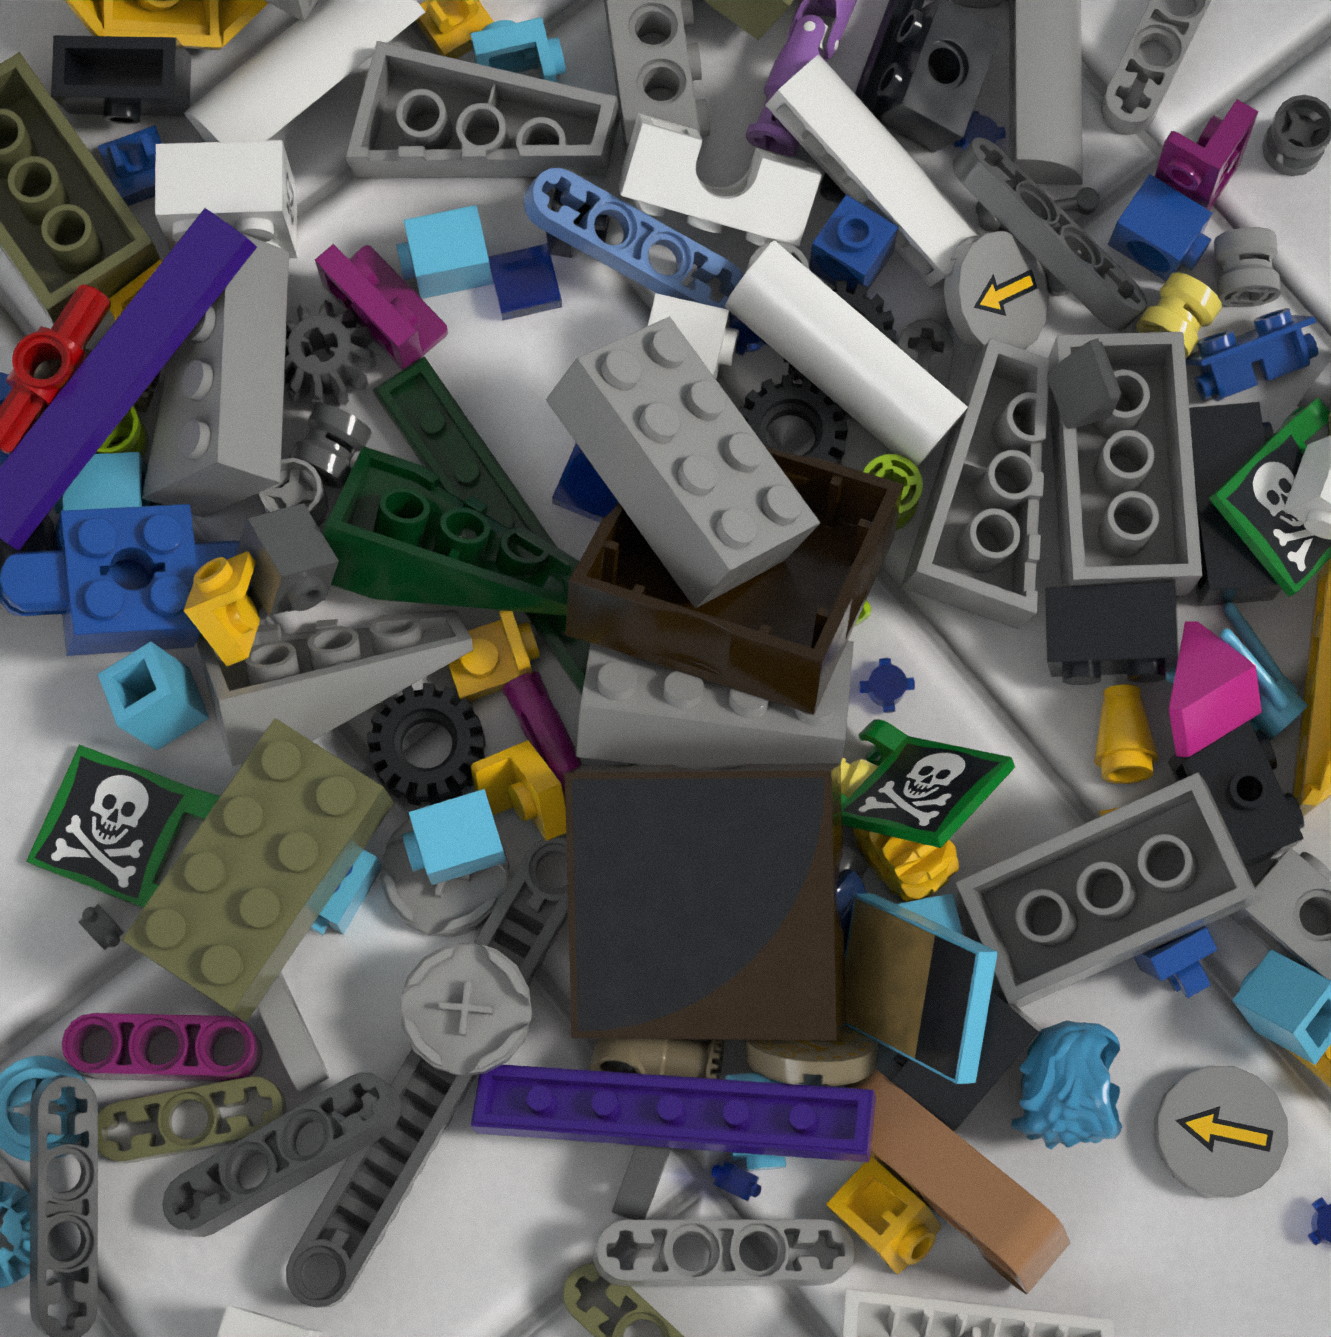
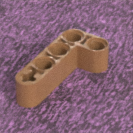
(963, 1186)

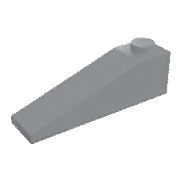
(326, 674)

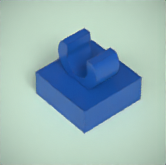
(132, 164)
(1180, 961)

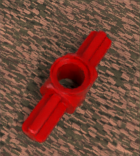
(62, 342)

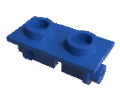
(1274, 342)

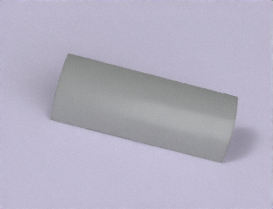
(1046, 90)

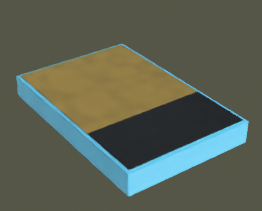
(917, 987)

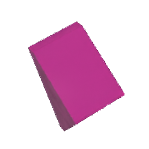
(1211, 690)

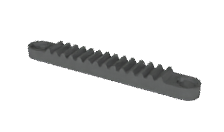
(383, 1173)

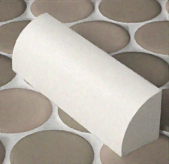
(298, 68)
(872, 167)
(844, 355)
(911, 1316)

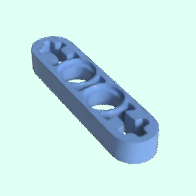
(639, 235)

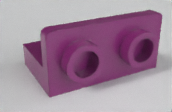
(1207, 166)
(382, 302)

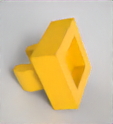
(450, 24)

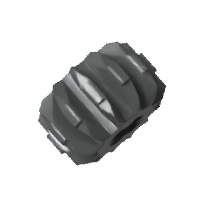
(341, 341)

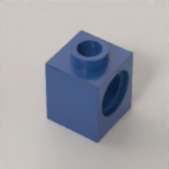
(1162, 229)
(853, 245)

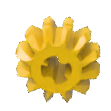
(907, 866)

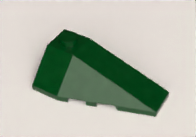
(421, 544)

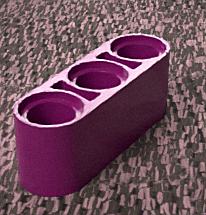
(132, 1038)

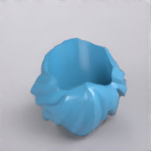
(1069, 1085)

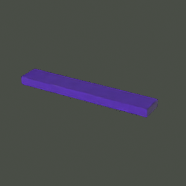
(117, 372)
(676, 1112)

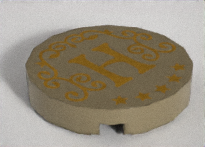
(837, 1061)

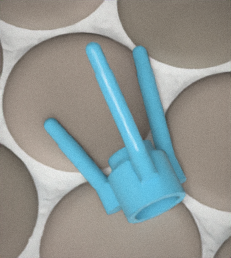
(1277, 694)

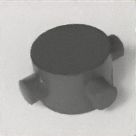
(101, 927)

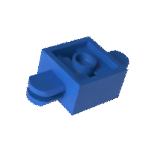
(114, 578)

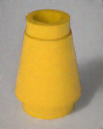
(1125, 737)

